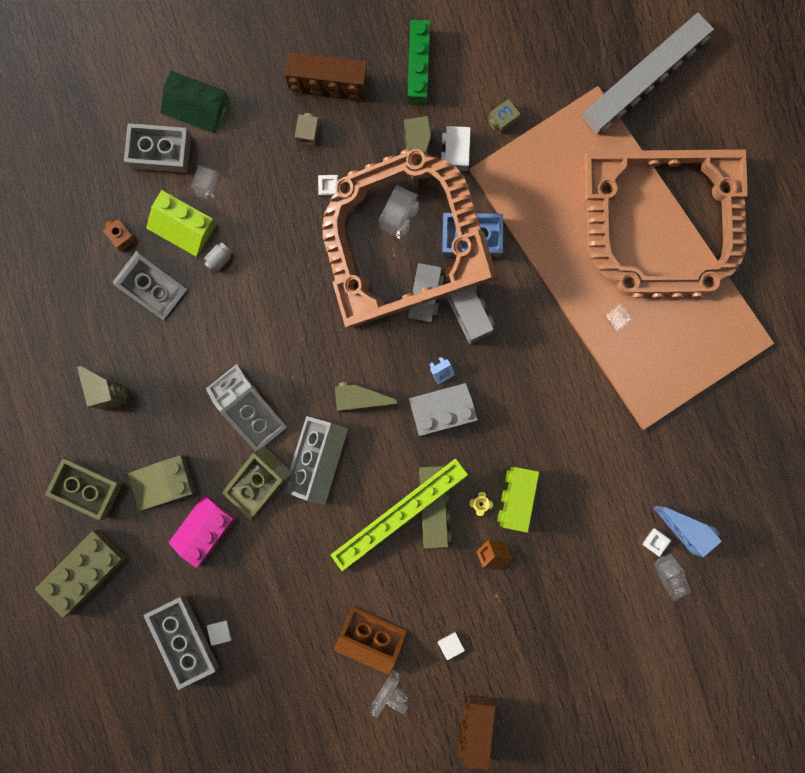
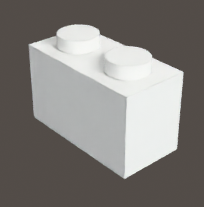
(456, 147)

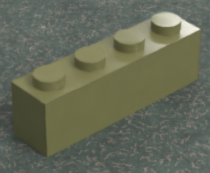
(435, 515)

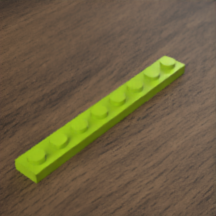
(399, 514)

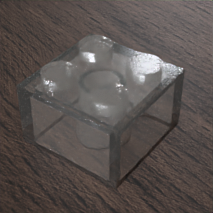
(398, 212)

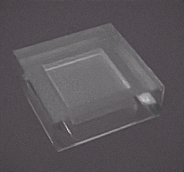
(618, 317)

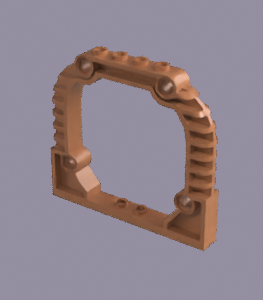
(721, 166)
(470, 267)

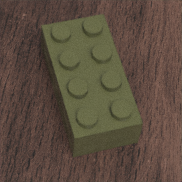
(80, 573)

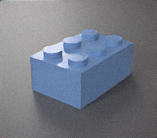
(489, 223)

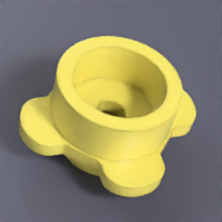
(486, 504)

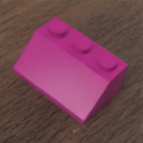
(201, 531)

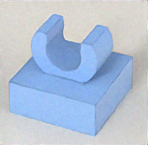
(442, 371)

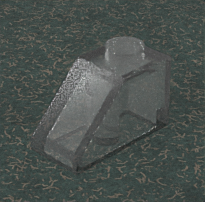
(672, 577)

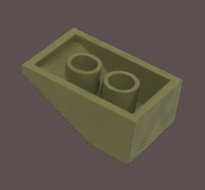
(417, 136)
(161, 482)
(257, 482)

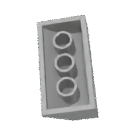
(315, 460)

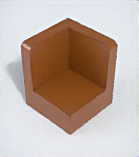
(494, 555)

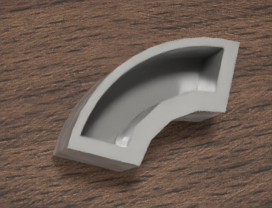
(426, 277)

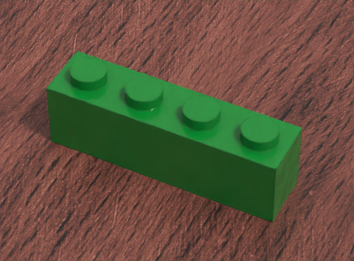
(418, 62)

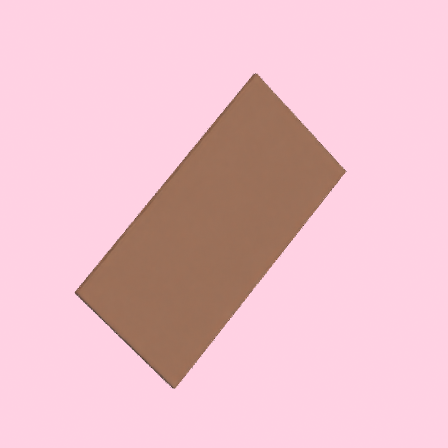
(671, 343)

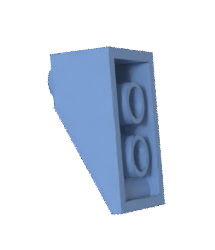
(694, 535)

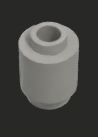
(218, 257)

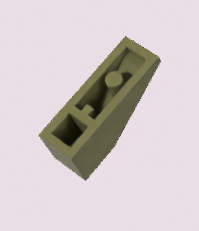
(356, 397)

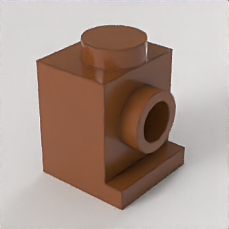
(121, 240)

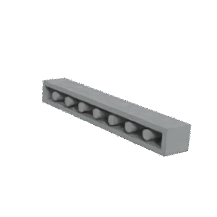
(647, 73)

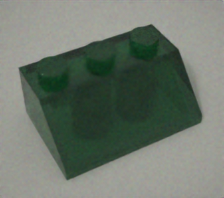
(193, 102)

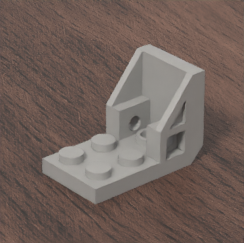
(245, 408)

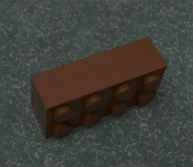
(326, 75)

